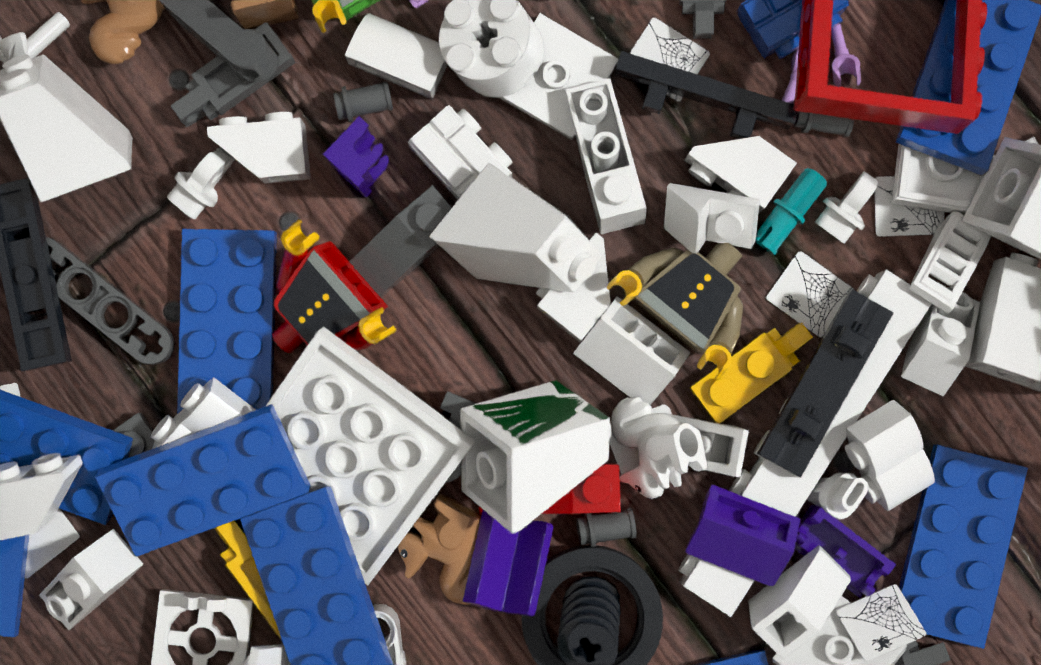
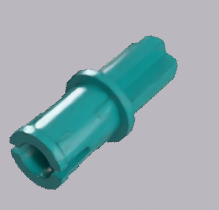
(790, 210)

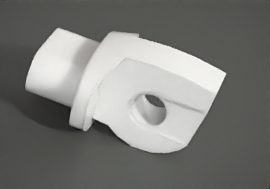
(197, 188)
(842, 216)
(839, 494)

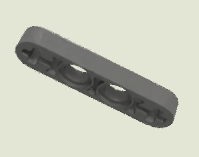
(103, 295)

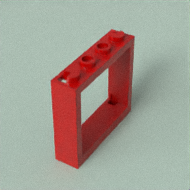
(817, 97)

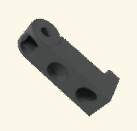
(240, 49)

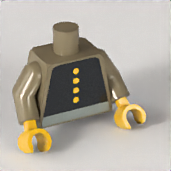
(690, 298)

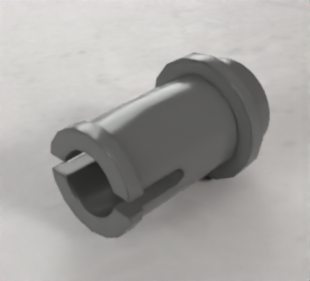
(362, 101)
(824, 123)
(605, 527)

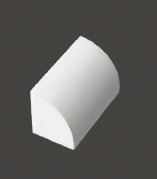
(397, 55)
(632, 352)

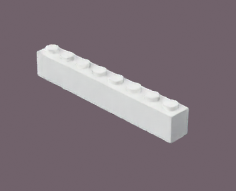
(787, 492)

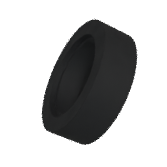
(609, 561)

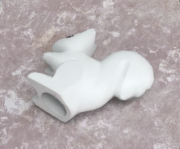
(662, 443)

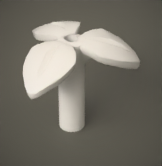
(17, 44)

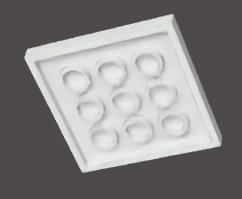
(367, 442)

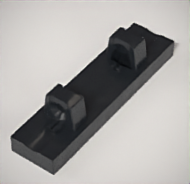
(744, 103)
(30, 279)
(825, 383)

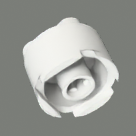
(490, 45)

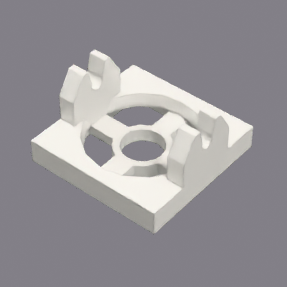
(175, 602)

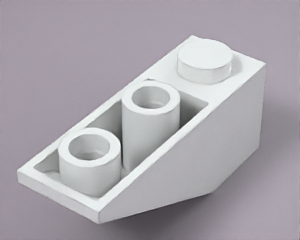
(606, 156)

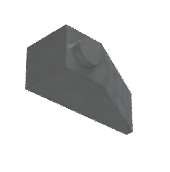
(402, 243)

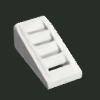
(962, 240)

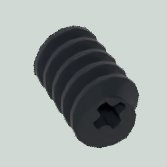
(589, 623)

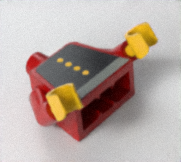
(324, 291)

